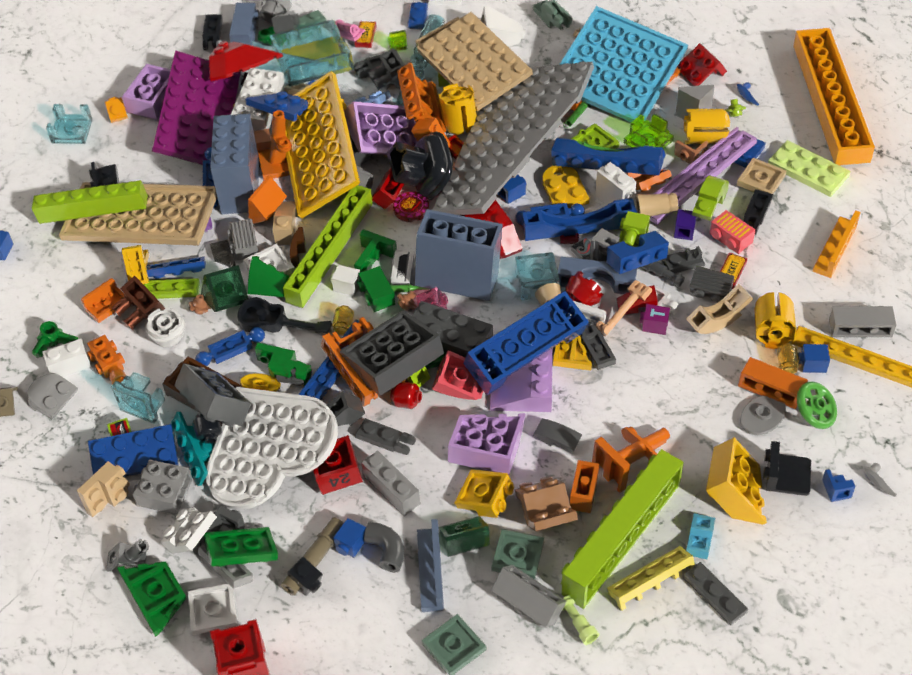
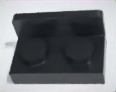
(103, 176)

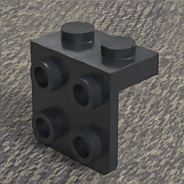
(786, 472)

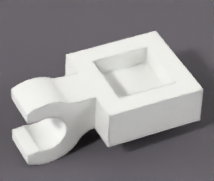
(665, 301)

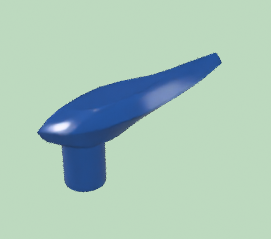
(742, 88)

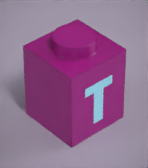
(655, 319)

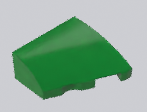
(265, 279)

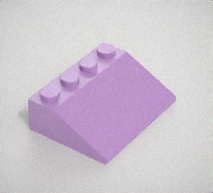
(378, 126)
(527, 388)

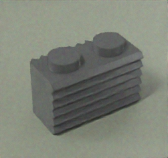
(285, 22)
(710, 283)

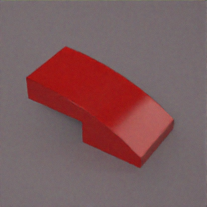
(639, 303)

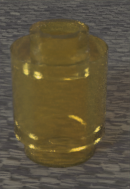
(342, 319)
(788, 358)

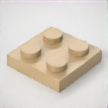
(761, 177)

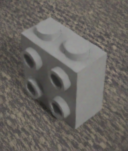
(162, 487)

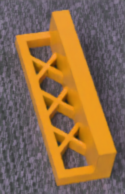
(836, 245)

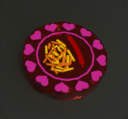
(410, 206)

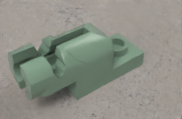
(553, 14)

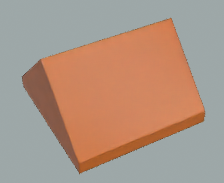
(265, 200)

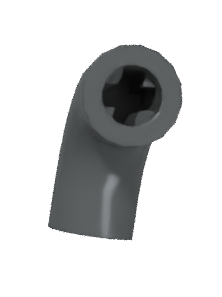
(389, 542)

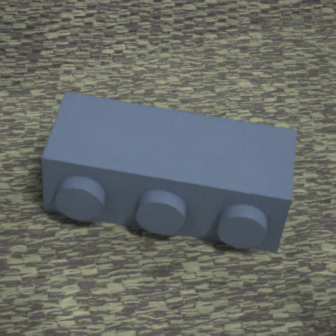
(244, 23)

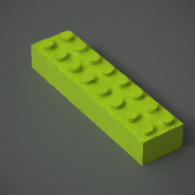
(621, 528)

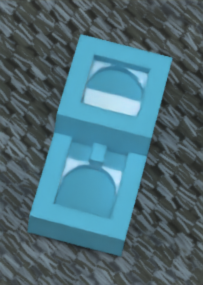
(700, 536)

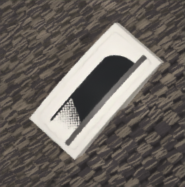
(402, 267)

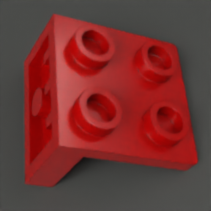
(700, 65)

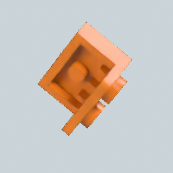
(644, 181)
(100, 300)

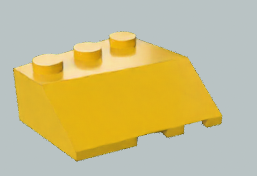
(736, 482)

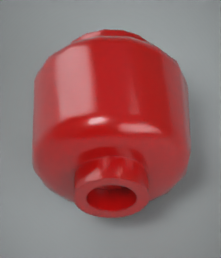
(406, 395)

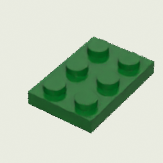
(240, 546)

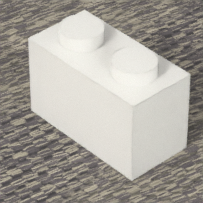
(67, 358)

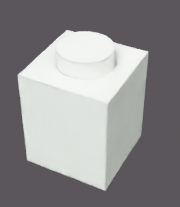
(345, 280)

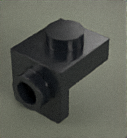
(306, 576)

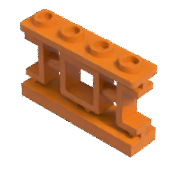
(418, 96)
(332, 345)

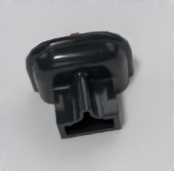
(424, 165)

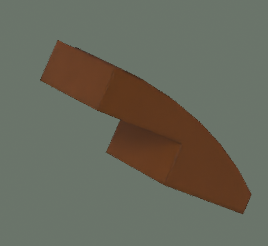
(297, 246)

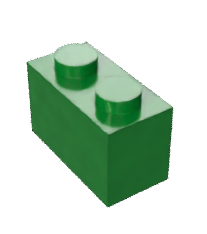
(376, 289)

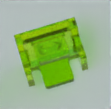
(649, 133)

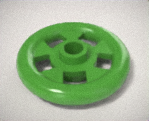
(816, 405)

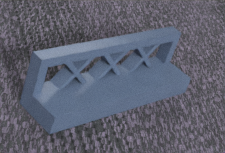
(430, 568)

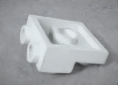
(187, 530)

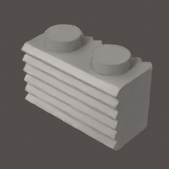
(243, 239)

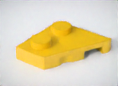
(572, 355)

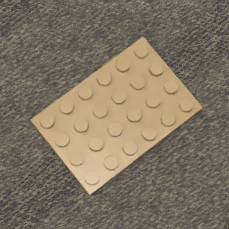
(475, 57)

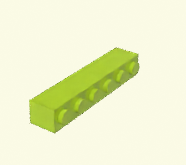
(90, 202)

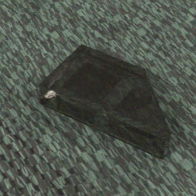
(222, 253)

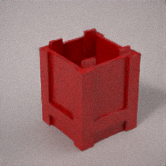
(240, 650)

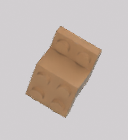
(545, 503)

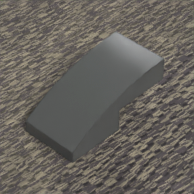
(556, 433)

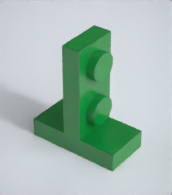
(375, 246)

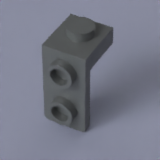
(226, 517)

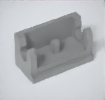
(600, 244)

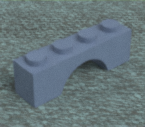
(595, 270)

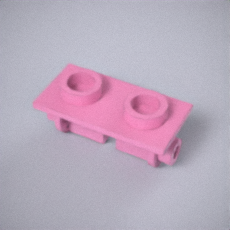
(349, 31)

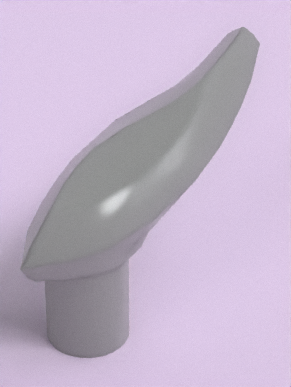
(873, 476)

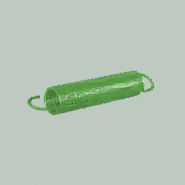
(575, 115)

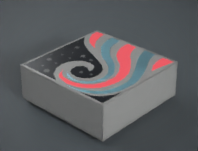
(582, 249)

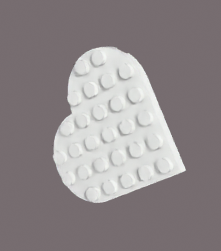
(278, 439)

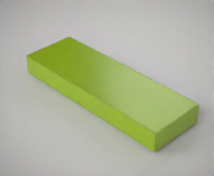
(174, 288)

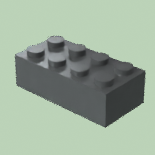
(456, 331)
(212, 395)

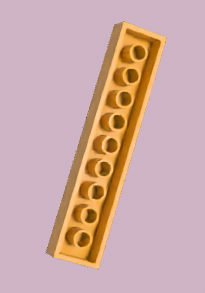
(833, 97)

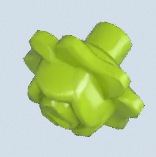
(735, 109)

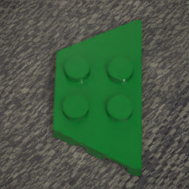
(154, 592)

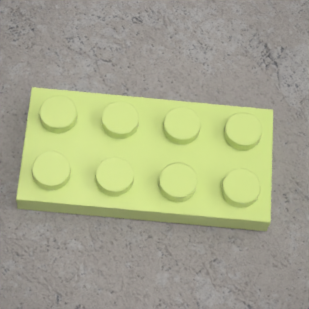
(809, 168)

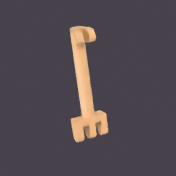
(637, 291)

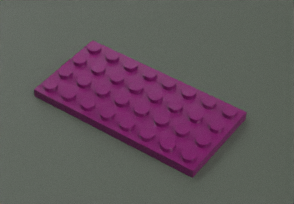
(189, 108)

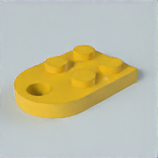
(564, 187)

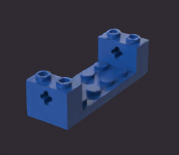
(525, 341)

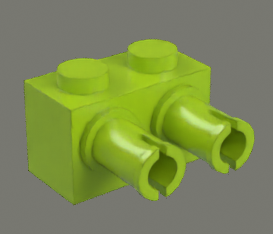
(633, 226)

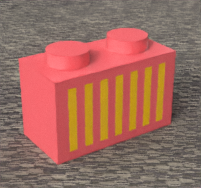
(732, 231)

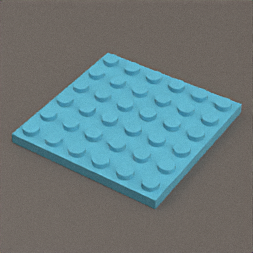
(628, 63)

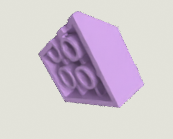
(486, 441)

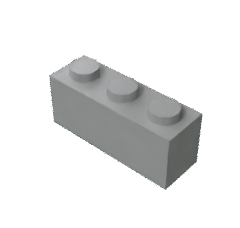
(862, 321)
(391, 483)
(528, 596)

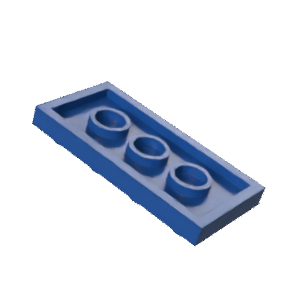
(134, 449)

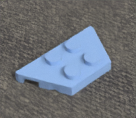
(377, 97)

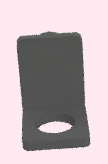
(128, 554)

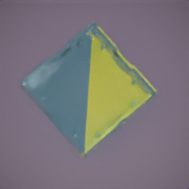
(312, 52)

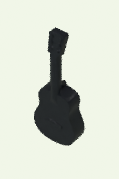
(272, 317)

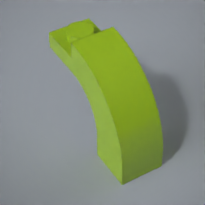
(711, 193)

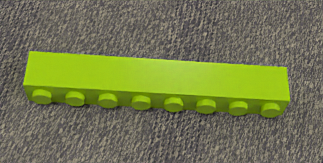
(327, 246)

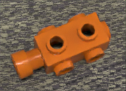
(107, 359)

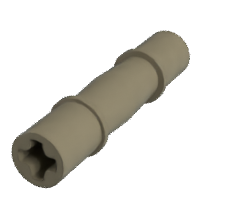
(316, 552)

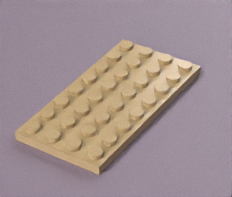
(172, 217)

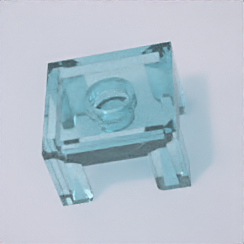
(70, 127)
(535, 272)

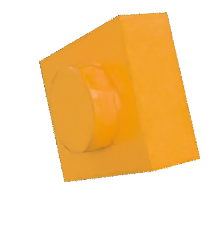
(116, 109)

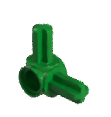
(49, 337)

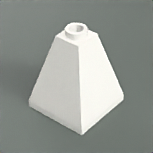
(502, 26)

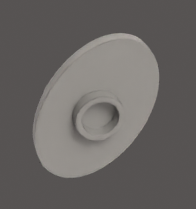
(762, 415)

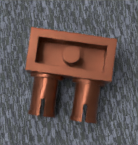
(137, 294)

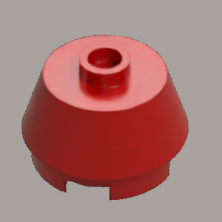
(583, 290)

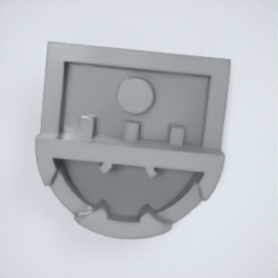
(50, 394)

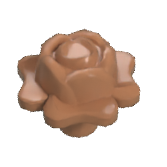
(406, 301)
(199, 305)

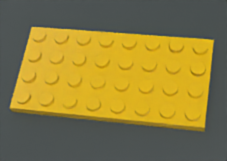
(321, 149)

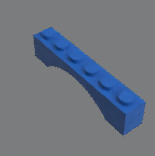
(640, 160)
(544, 225)

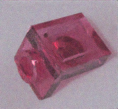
(433, 296)

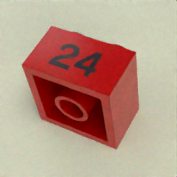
(339, 468)

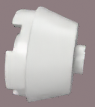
(165, 327)

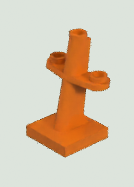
(274, 160)
(617, 463)

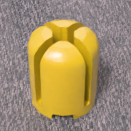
(458, 108)
(706, 125)
(775, 318)

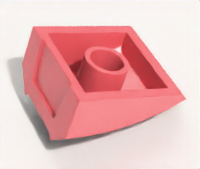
(455, 379)

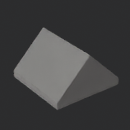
(694, 98)

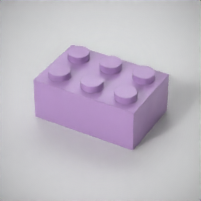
(147, 92)

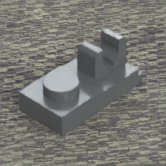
(684, 260)

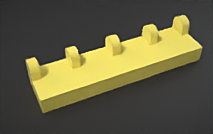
(650, 576)

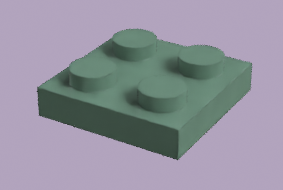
(518, 550)
(454, 645)

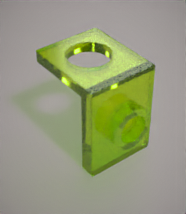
(397, 40)

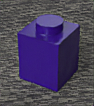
(685, 225)

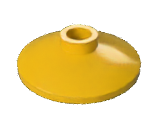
(260, 382)

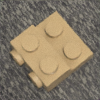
(104, 487)

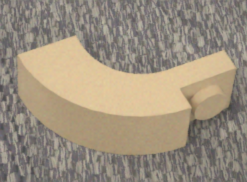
(722, 314)

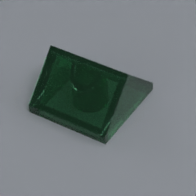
(224, 289)
(465, 536)

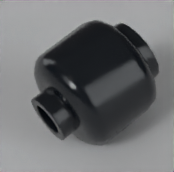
(205, 429)

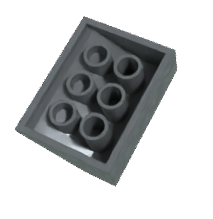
(393, 352)

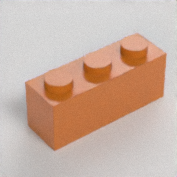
(771, 382)

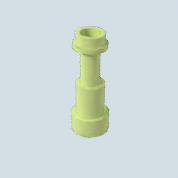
(588, 633)

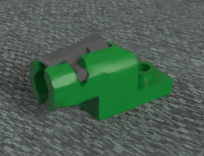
(283, 364)

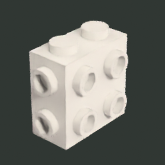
(614, 184)

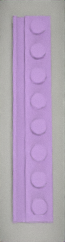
(710, 163)

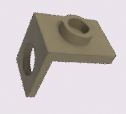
(7, 401)

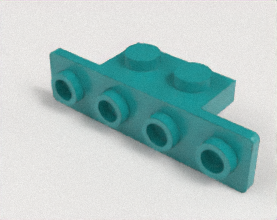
(194, 451)

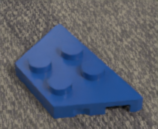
(282, 101)

